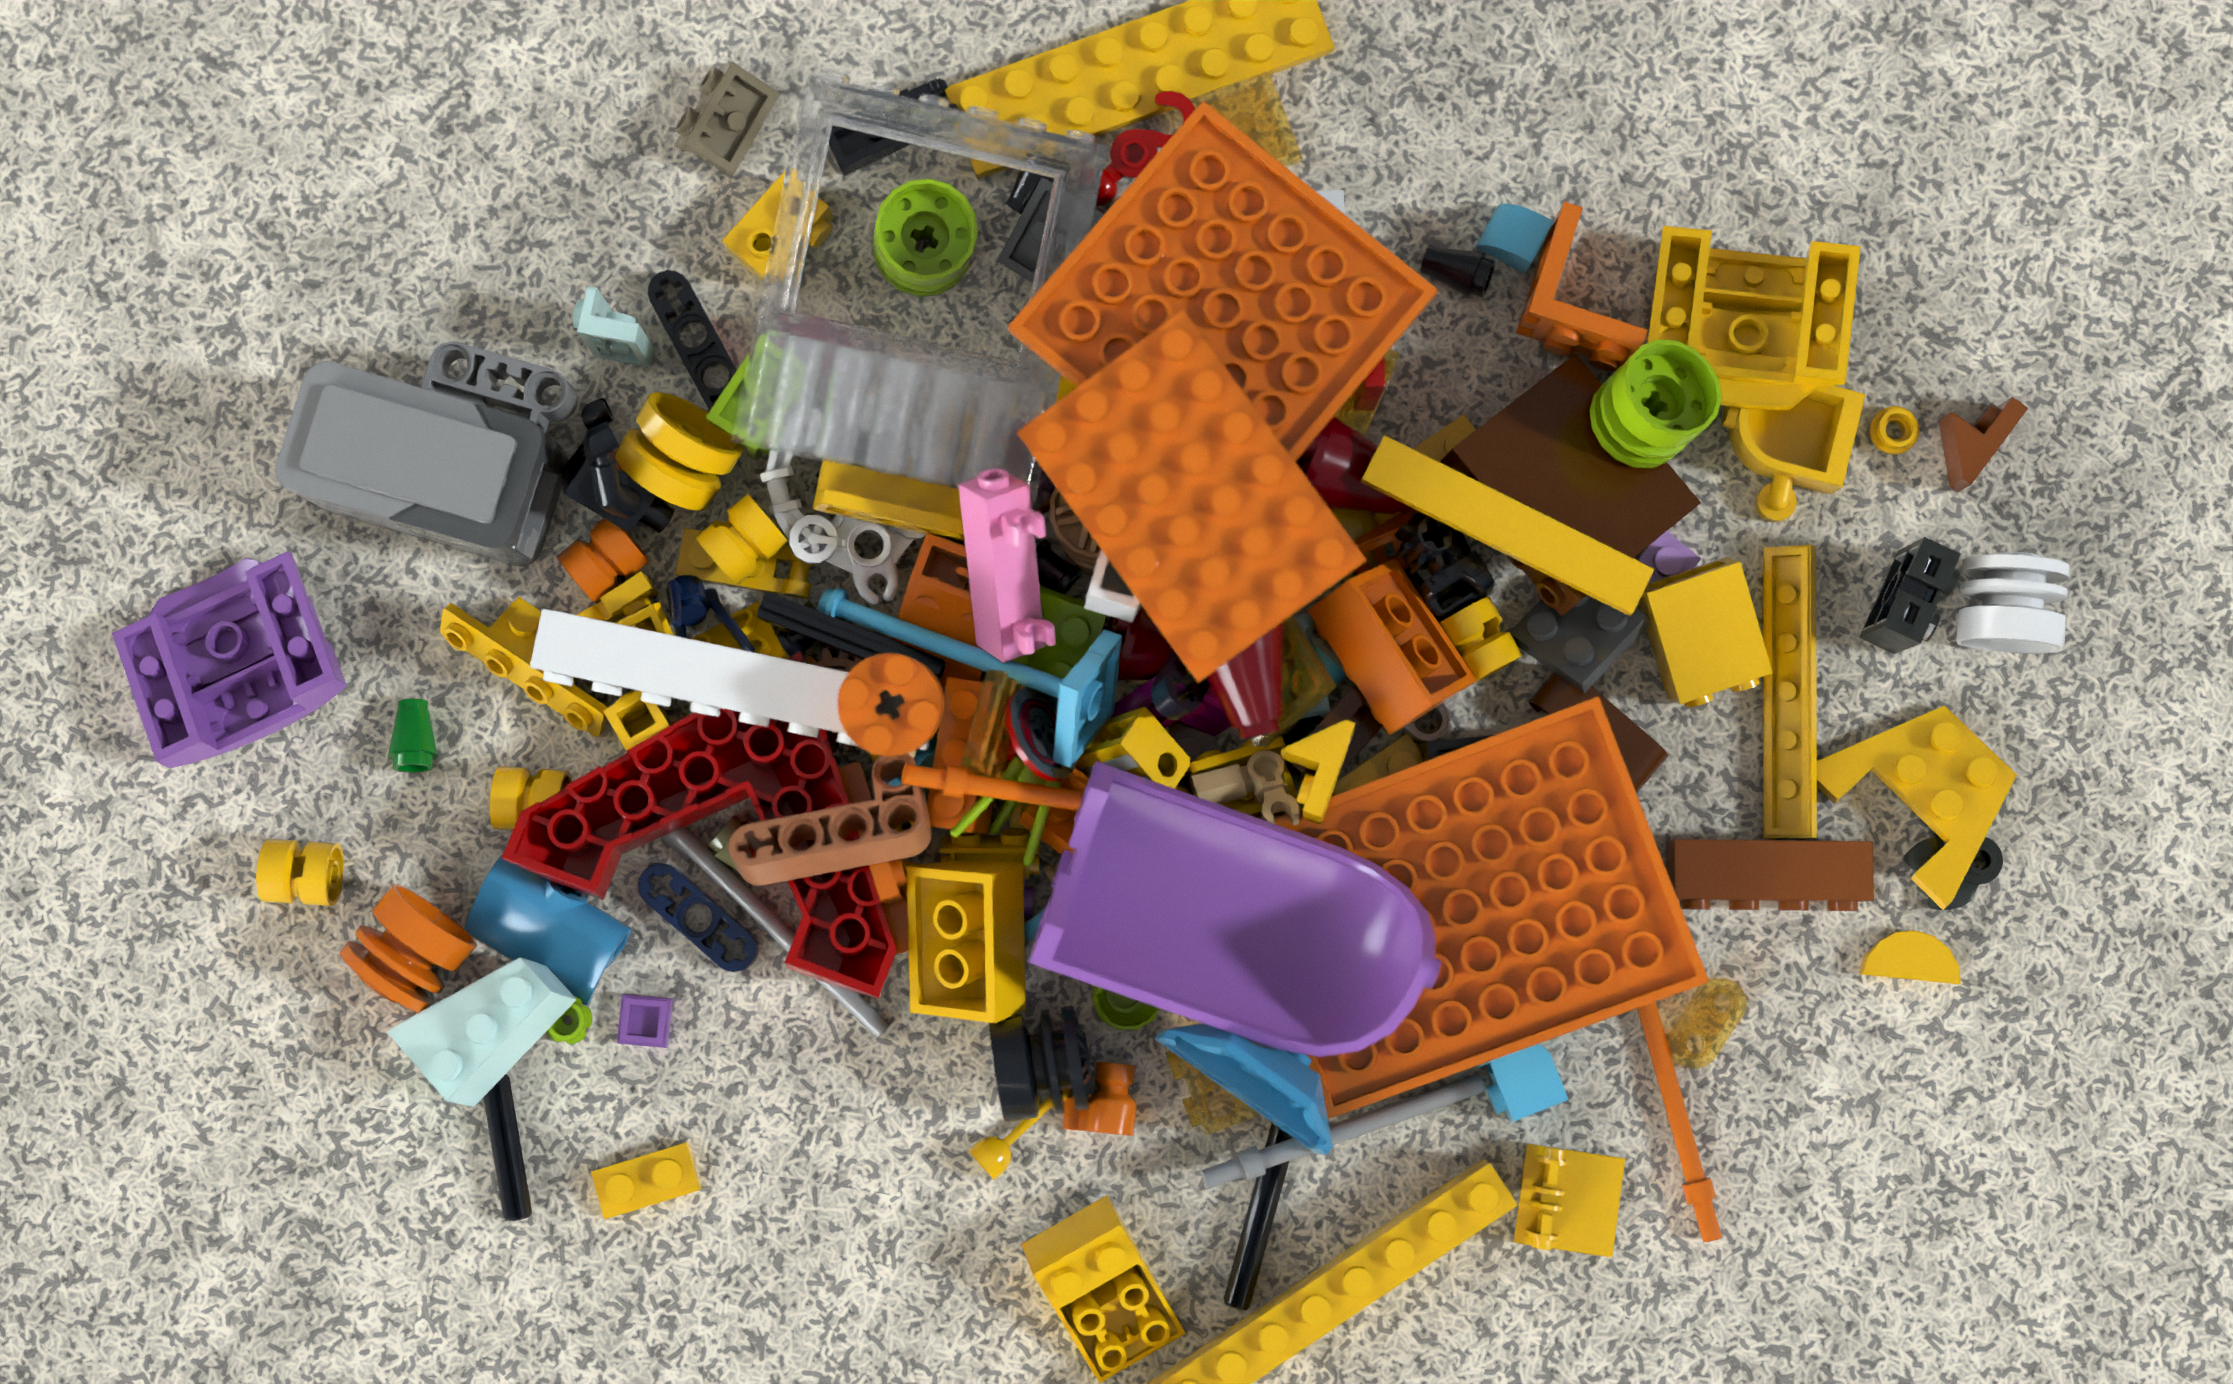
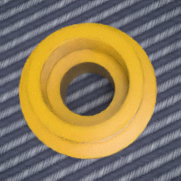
(1907, 423)

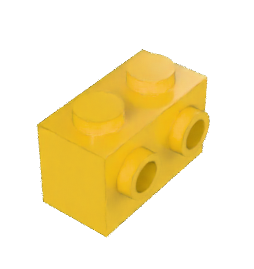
(753, 234)

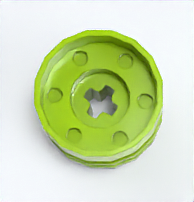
(928, 210)
(1655, 404)

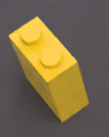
(1705, 632)

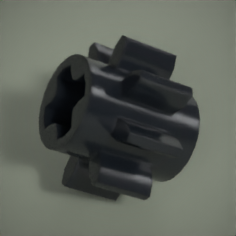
(1425, 544)

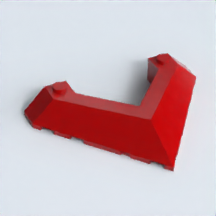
(689, 775)

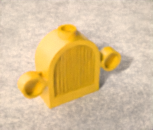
(1796, 446)

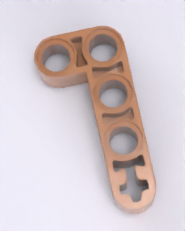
(830, 830)

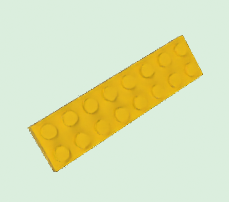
(1119, 71)

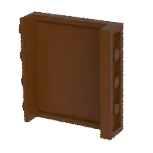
(1552, 462)

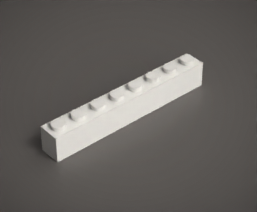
(693, 671)

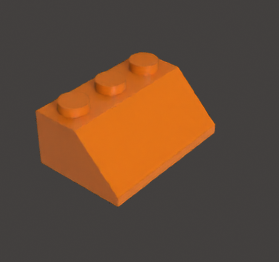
(1391, 645)

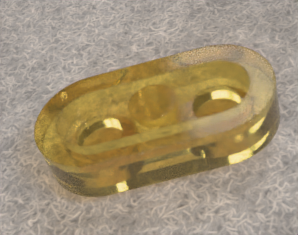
(1705, 1021)

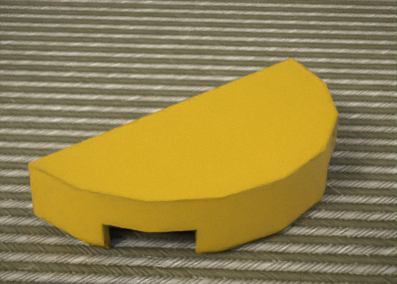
(1911, 957)

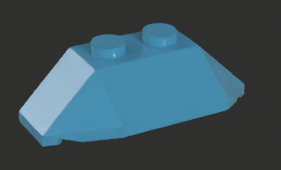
(1261, 1076)

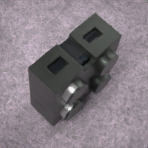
(1909, 596)

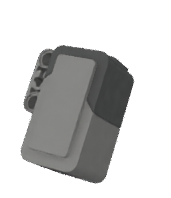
(434, 453)

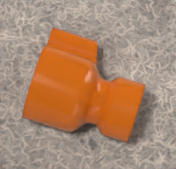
(1111, 1107)

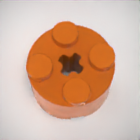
(863, 694)

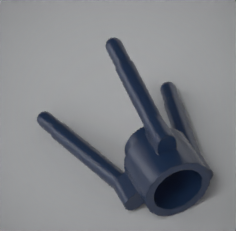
(691, 603)

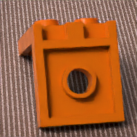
(1565, 326)

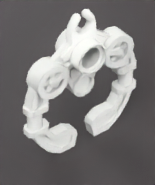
(819, 540)

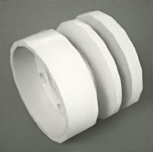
(2013, 602)

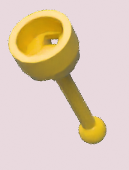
(995, 1153)

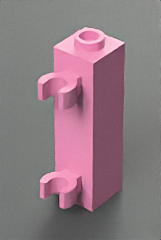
(1004, 565)

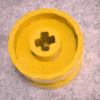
(677, 452)

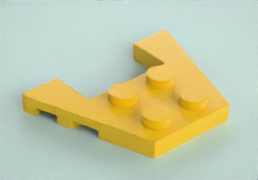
(1941, 777)

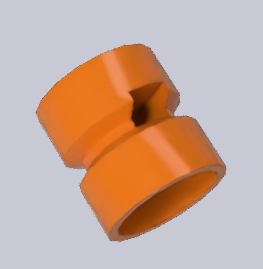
(601, 560)

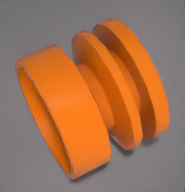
(402, 957)

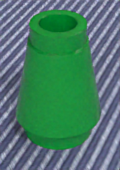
(412, 738)

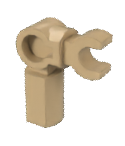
(1260, 776)

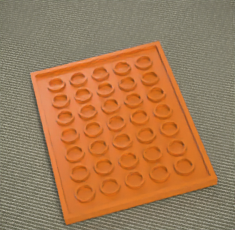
(1534, 892)

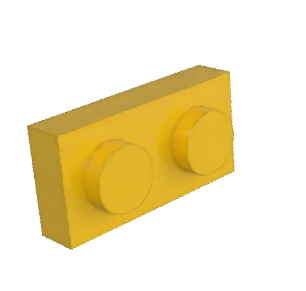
(646, 1180)

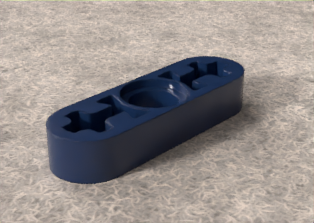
(663, 902)

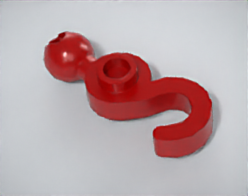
(1137, 147)

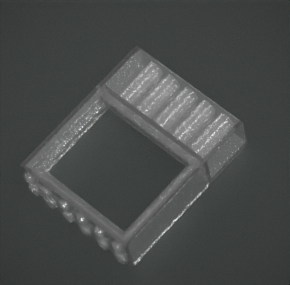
(883, 396)

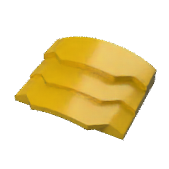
(1758, 318)

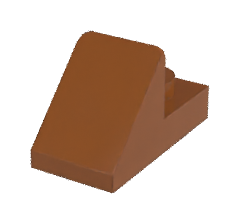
(1969, 449)

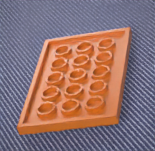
(1191, 496)

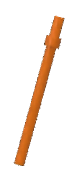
(956, 782)
(1697, 1189)

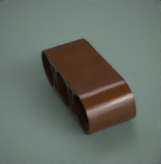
(1639, 750)

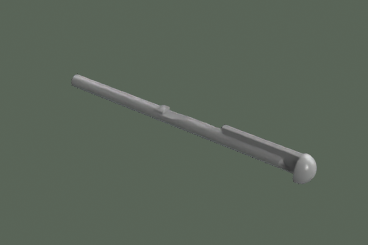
(691, 848)

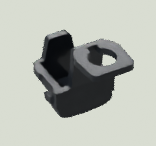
(1464, 578)

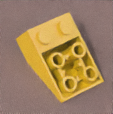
(1102, 1289)

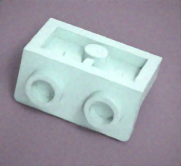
(610, 333)

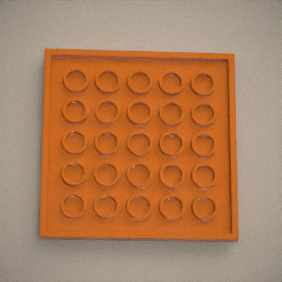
(1256, 261)

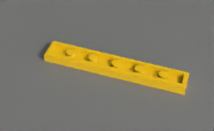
(1507, 525)
(1790, 693)

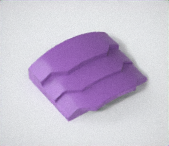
(228, 661)

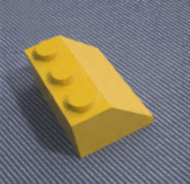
(966, 939)

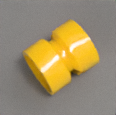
(741, 539)
(1479, 639)
(517, 789)
(313, 878)

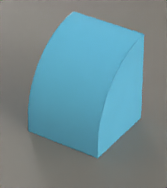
(1514, 235)

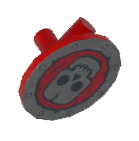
(1032, 730)

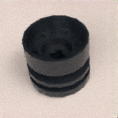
(1040, 1064)

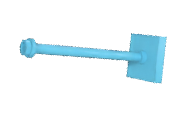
(1083, 696)

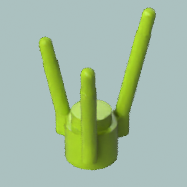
(1020, 772)

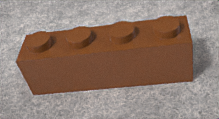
(1771, 872)

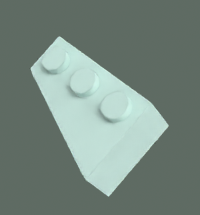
(483, 1029)

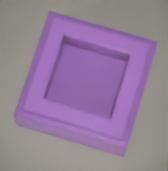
(644, 1021)

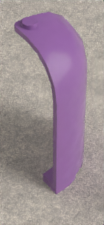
(1233, 920)

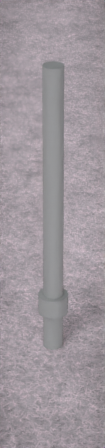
(1253, 1162)

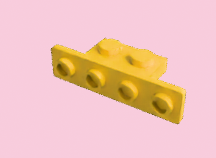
(508, 651)

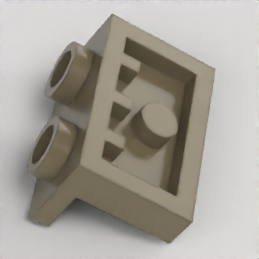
(725, 117)

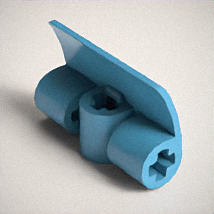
(547, 925)

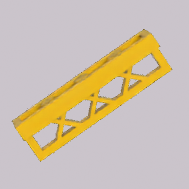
(889, 500)

